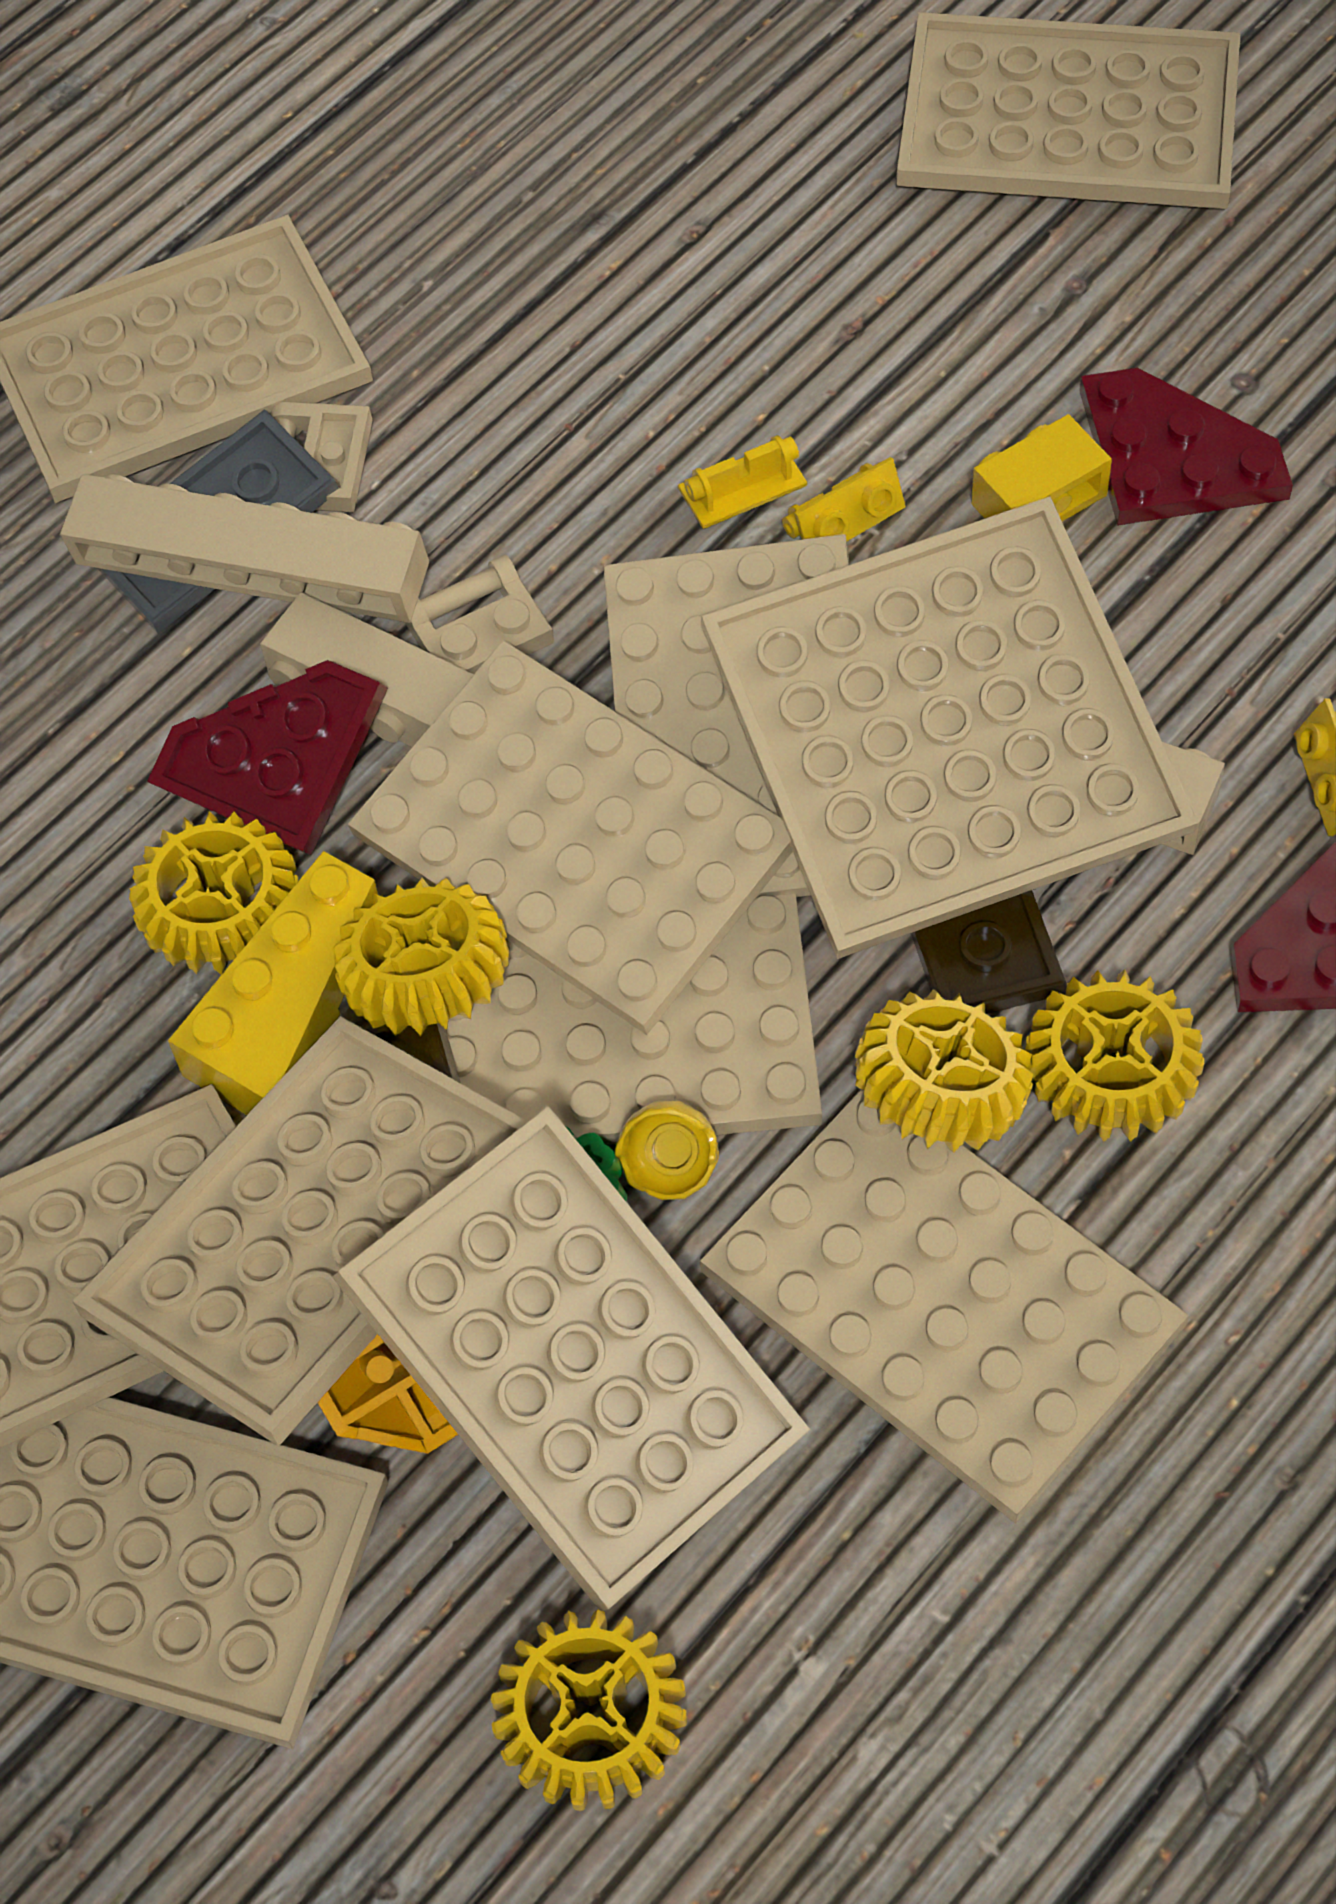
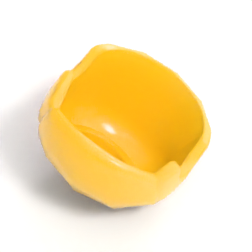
(667, 1150)

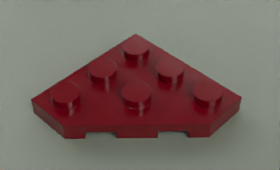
(1176, 450)
(275, 752)
(1291, 950)

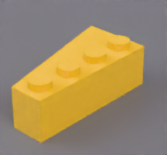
(275, 991)

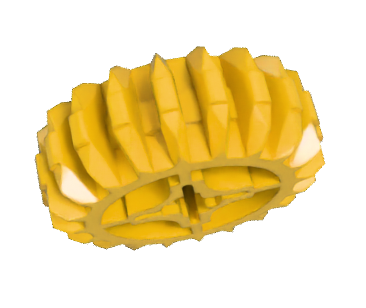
(223, 859)
(421, 956)
(943, 1070)
(1115, 1089)
(569, 1733)

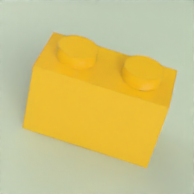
(1050, 462)

